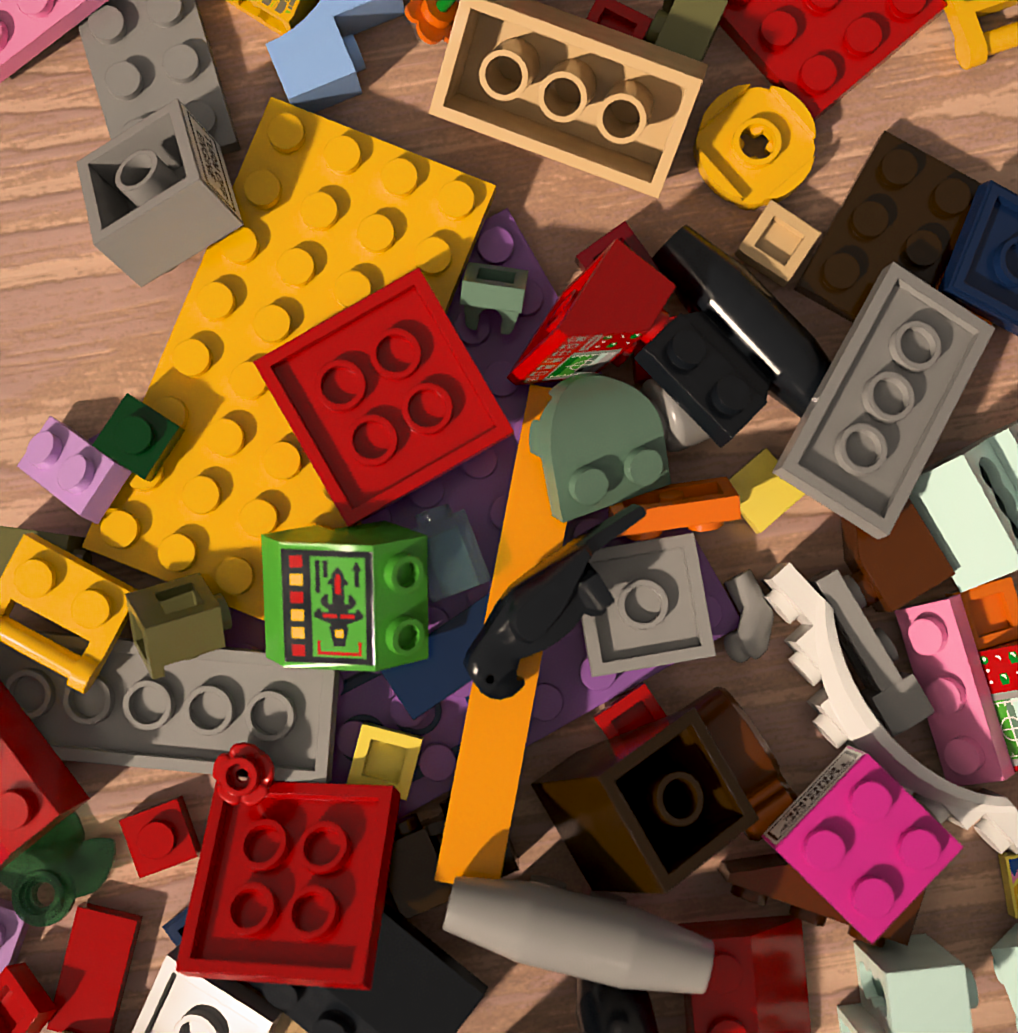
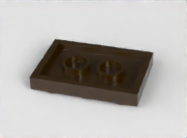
(897, 211)

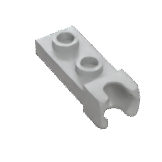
(890, 694)

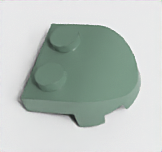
(598, 445)

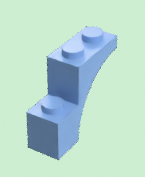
(320, 54)

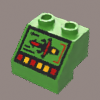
(346, 597)

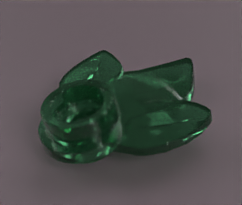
(64, 861)

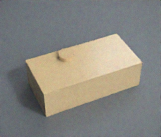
(568, 90)

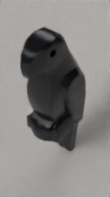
(543, 608)

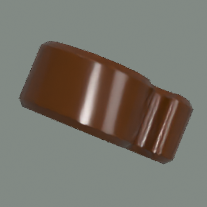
(747, 757)

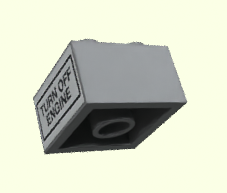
(158, 194)

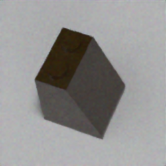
(646, 805)

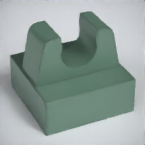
(493, 288)

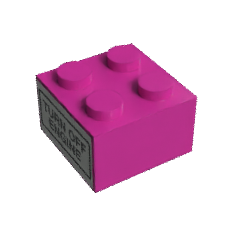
(862, 842)

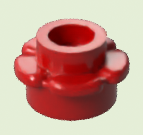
(259, 769)

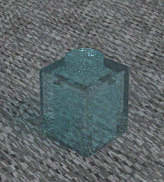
(453, 552)

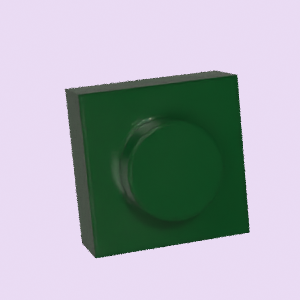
(138, 437)

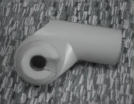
(754, 622)

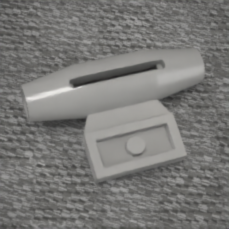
(579, 934)

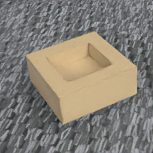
(777, 243)

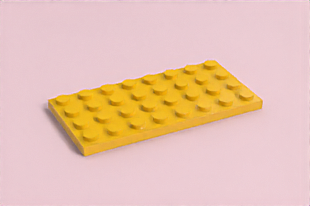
(321, 230)

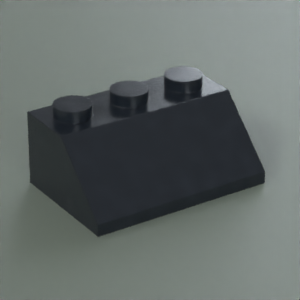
(411, 991)

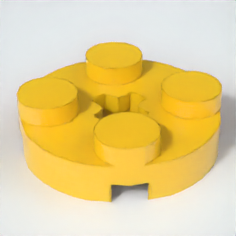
(755, 111)

